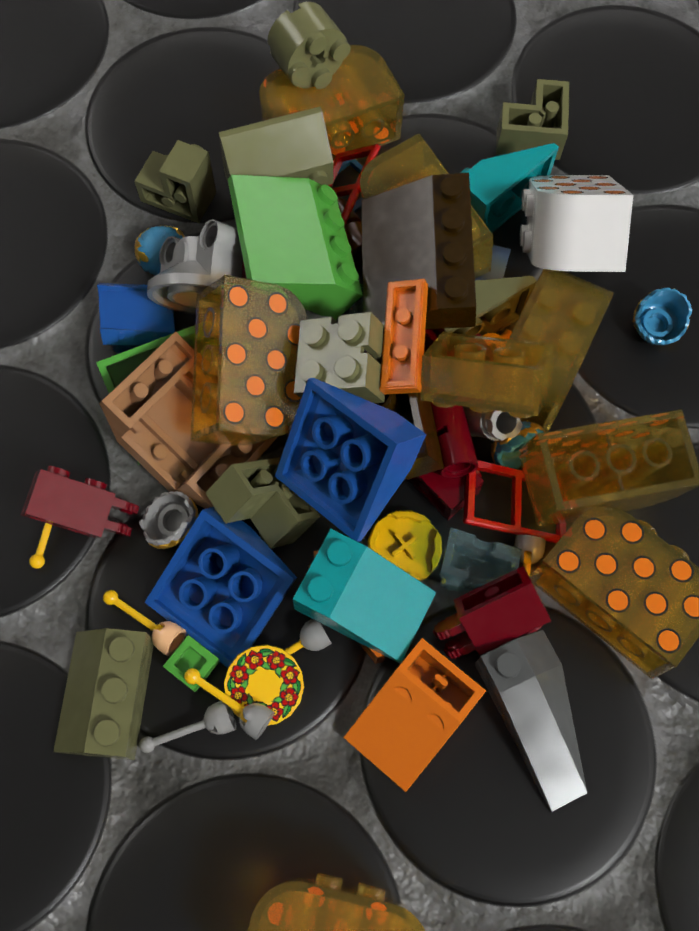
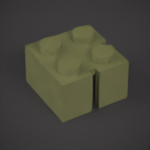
(336, 354)

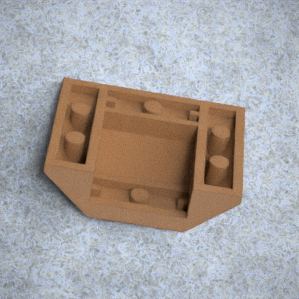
(153, 423)

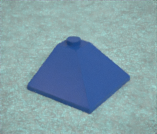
(347, 456)
(221, 585)

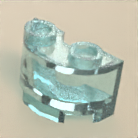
(473, 562)

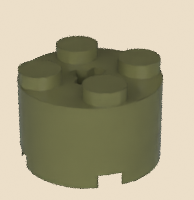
(307, 46)

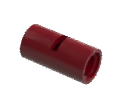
(454, 441)

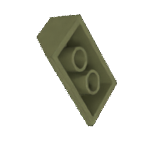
(280, 147)
(105, 694)

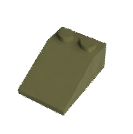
(497, 304)

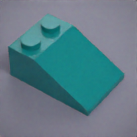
(500, 181)
(363, 596)

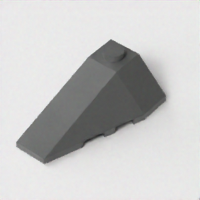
(535, 706)

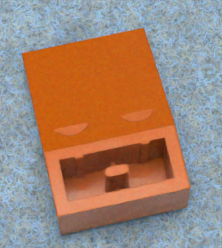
(414, 714)

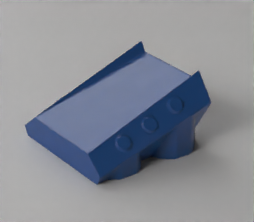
(131, 317)

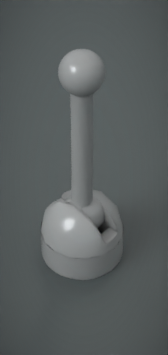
(217, 720)

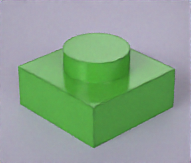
(191, 655)

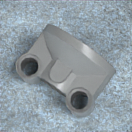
(195, 264)

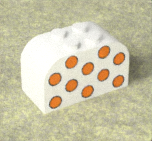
(576, 223)

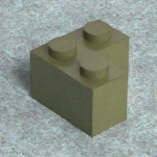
(535, 123)
(178, 181)
(255, 493)

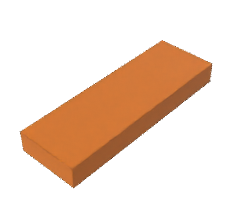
(404, 337)

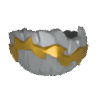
(168, 519)

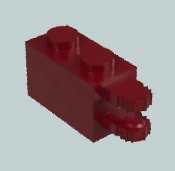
(75, 504)
(493, 615)

